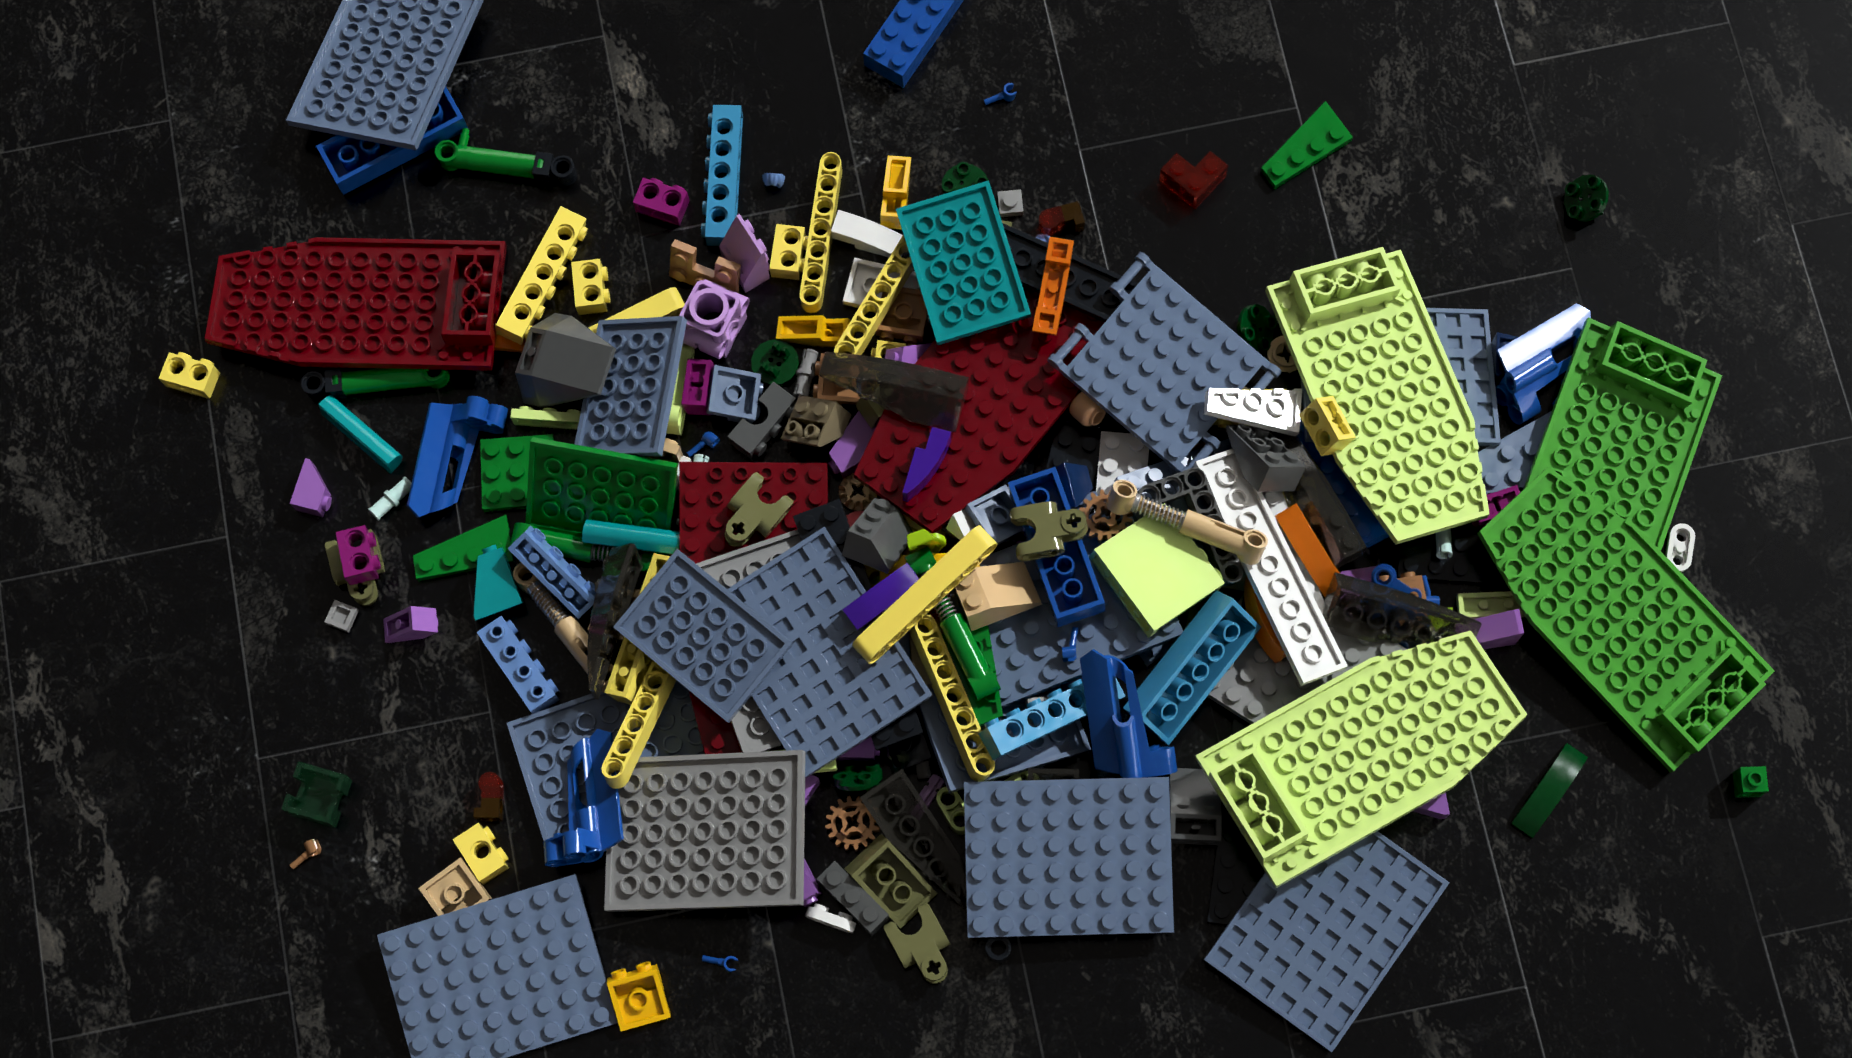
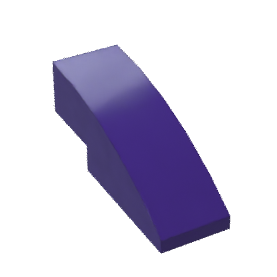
(926, 462)
(880, 596)

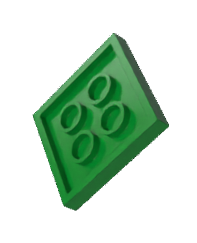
(505, 472)

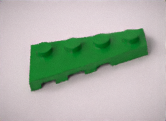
(1308, 145)
(461, 552)
(990, 706)

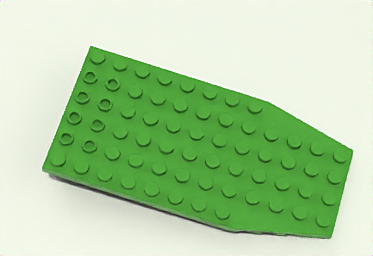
(1628, 423)
(1623, 617)

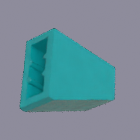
(494, 583)

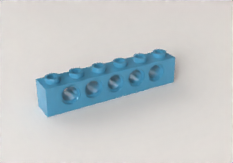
(721, 118)
(1000, 743)

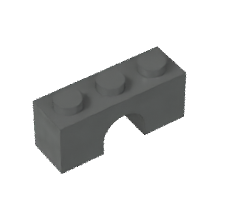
(752, 438)
(853, 898)

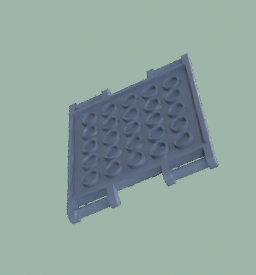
(1158, 362)

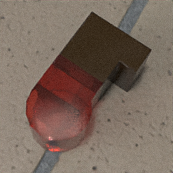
(1061, 218)
(491, 798)

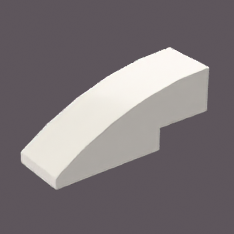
(864, 234)

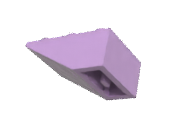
(743, 248)

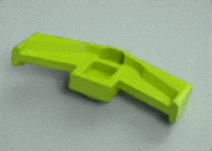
(922, 538)

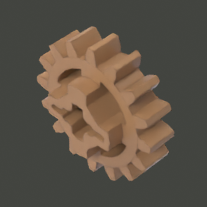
(1098, 522)
(845, 833)

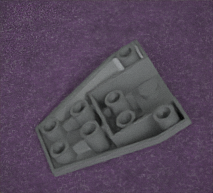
(562, 362)

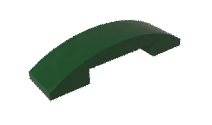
(1549, 791)

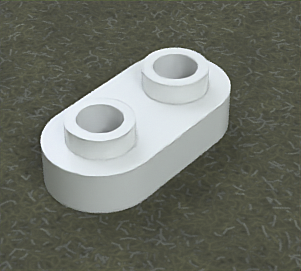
(1678, 549)
(841, 921)

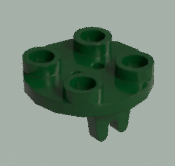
(963, 173)
(1583, 188)
(1256, 327)
(779, 352)
(857, 776)

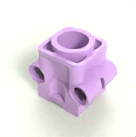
(716, 335)

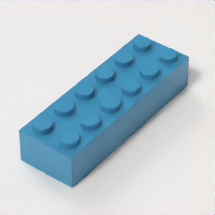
(1194, 665)

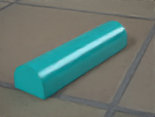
(360, 433)
(621, 534)

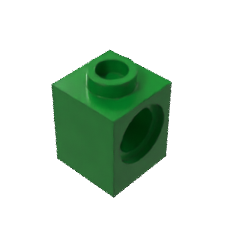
(1750, 781)

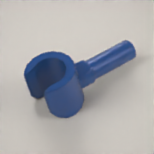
(1002, 95)
(707, 439)
(1435, 599)
(1069, 652)
(720, 961)

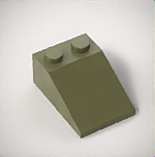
(890, 880)

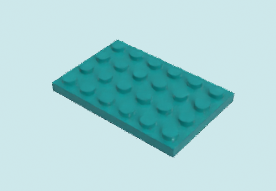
(963, 262)

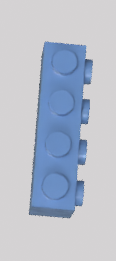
(554, 571)
(518, 666)

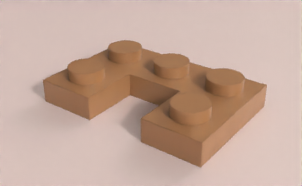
(685, 269)

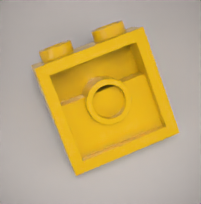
(638, 996)

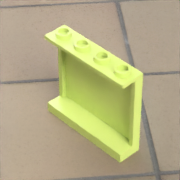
(1156, 572)

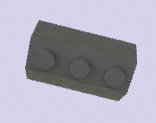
(878, 536)

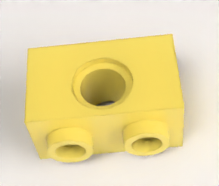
(469, 844)

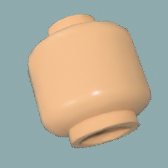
(1086, 410)

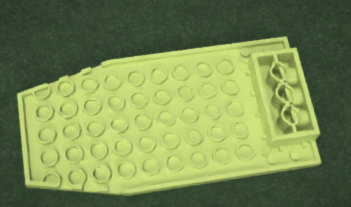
(1373, 347)
(1361, 751)

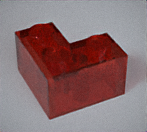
(1192, 182)

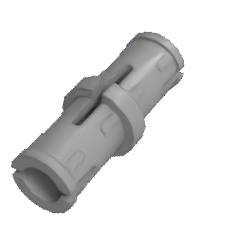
(805, 373)

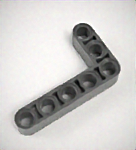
(1191, 494)

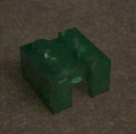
(317, 794)

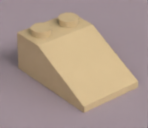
(996, 593)

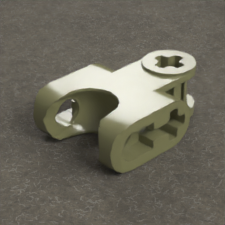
(752, 513)
(1051, 529)
(371, 592)
(921, 947)

